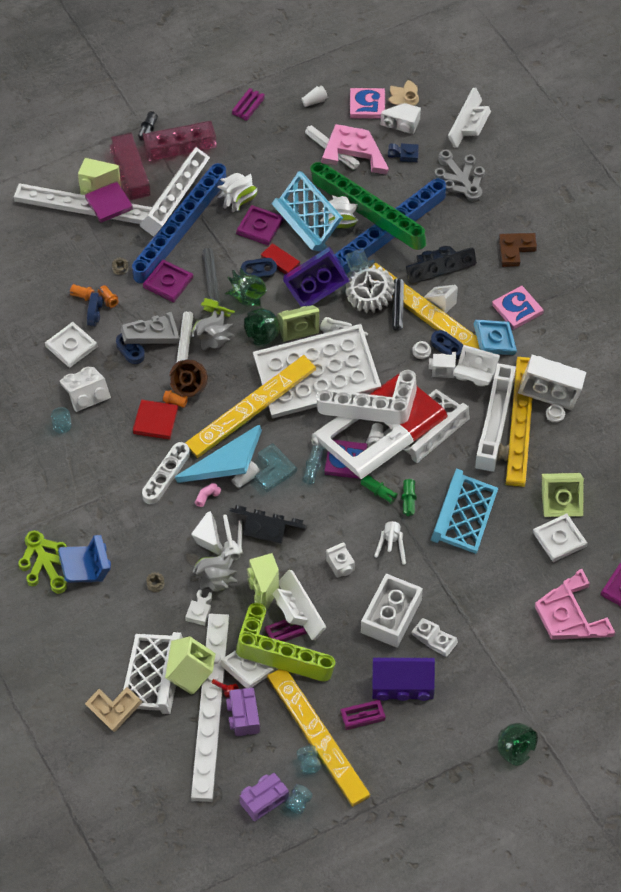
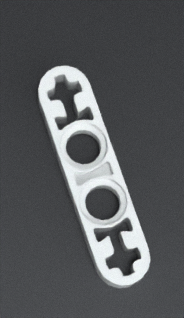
(162, 471)

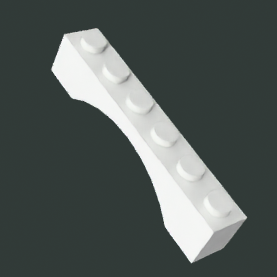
(495, 418)

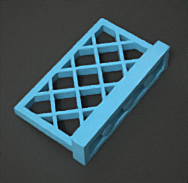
(296, 220)
(450, 503)

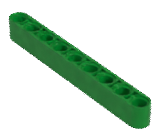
(369, 206)

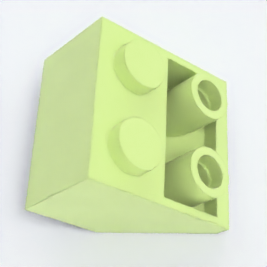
(263, 578)
(189, 664)

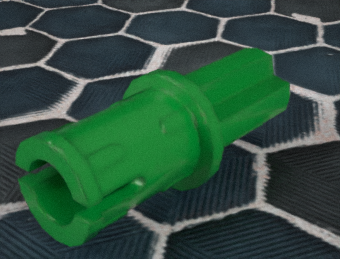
(379, 489)
(409, 497)

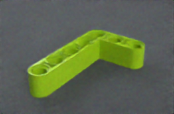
(279, 653)

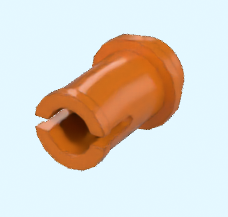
(81, 292)
(110, 299)
(173, 398)

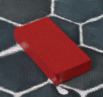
(284, 261)

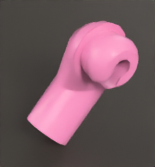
(205, 492)

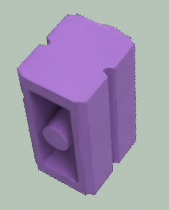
(244, 712)
(263, 796)

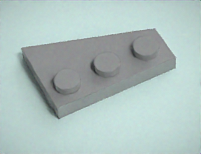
(154, 331)

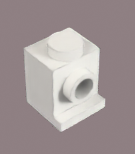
(442, 365)
(340, 560)

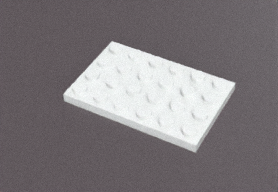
(340, 363)

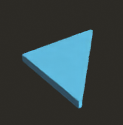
(226, 461)

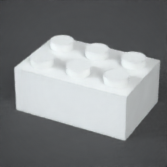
(552, 382)
(391, 610)

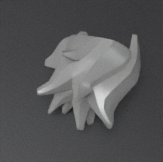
(212, 331)
(215, 572)

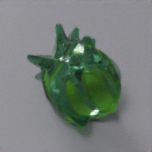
(246, 288)

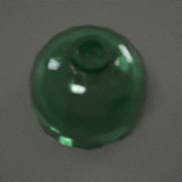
(261, 326)
(516, 743)

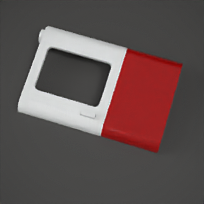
(423, 417)

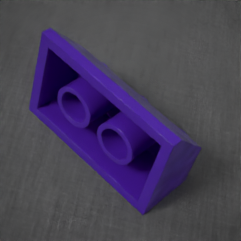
(316, 278)
(403, 678)

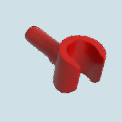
(226, 688)

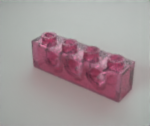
(179, 140)

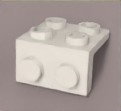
(476, 366)
(85, 388)

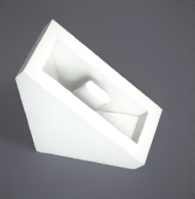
(443, 297)
(207, 534)

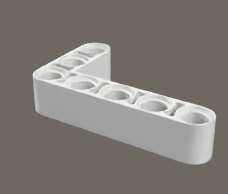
(371, 407)

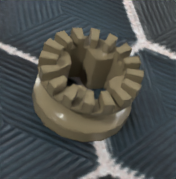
(120, 271)
(503, 452)
(151, 578)

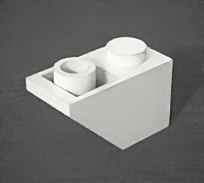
(401, 117)

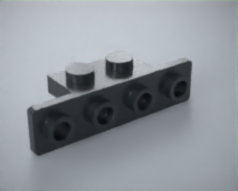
(440, 262)
(264, 526)

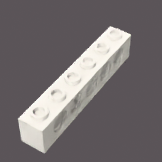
(174, 191)

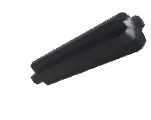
(398, 296)

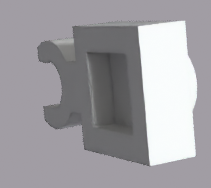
(199, 610)

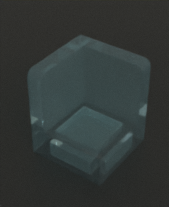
(358, 260)

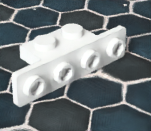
(470, 119)
(298, 606)

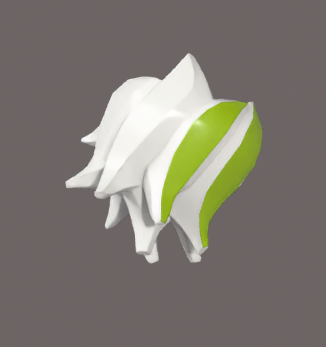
(237, 190)
(345, 209)

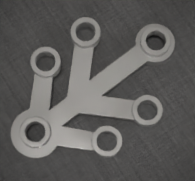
(471, 191)

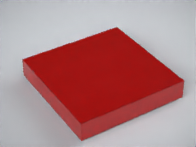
(155, 419)

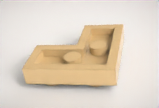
(114, 712)

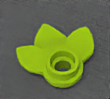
(212, 305)

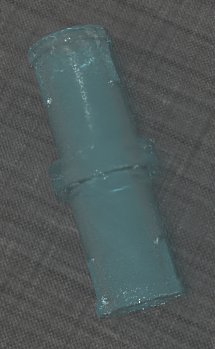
(313, 464)

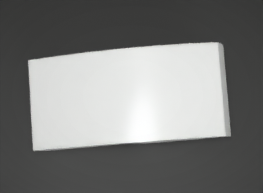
(434, 638)

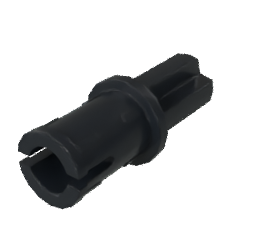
(148, 125)

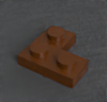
(513, 244)

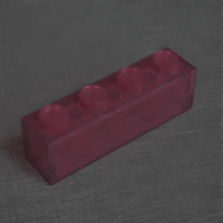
(130, 166)

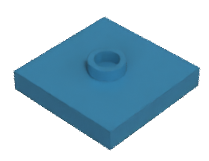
(495, 337)

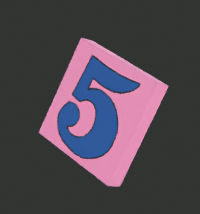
(367, 102)
(517, 307)

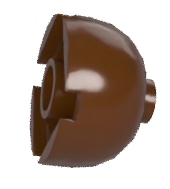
(188, 378)

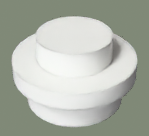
(421, 350)
(555, 413)

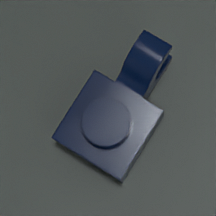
(406, 152)

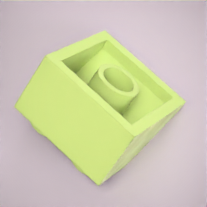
(96, 175)
(299, 322)
(562, 494)

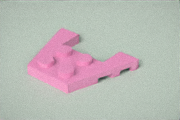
(354, 143)
(563, 615)

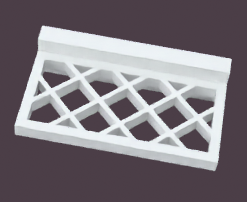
(440, 432)
(165, 687)

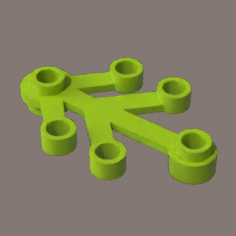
(43, 559)

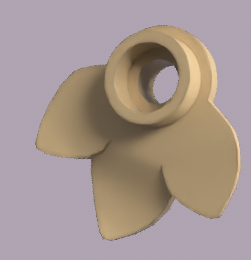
(404, 95)

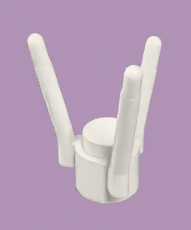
(330, 325)
(391, 534)
(231, 547)

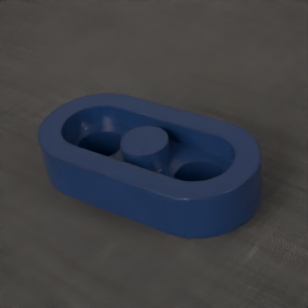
(258, 265)
(95, 303)
(448, 343)
(130, 350)

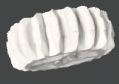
(382, 288)

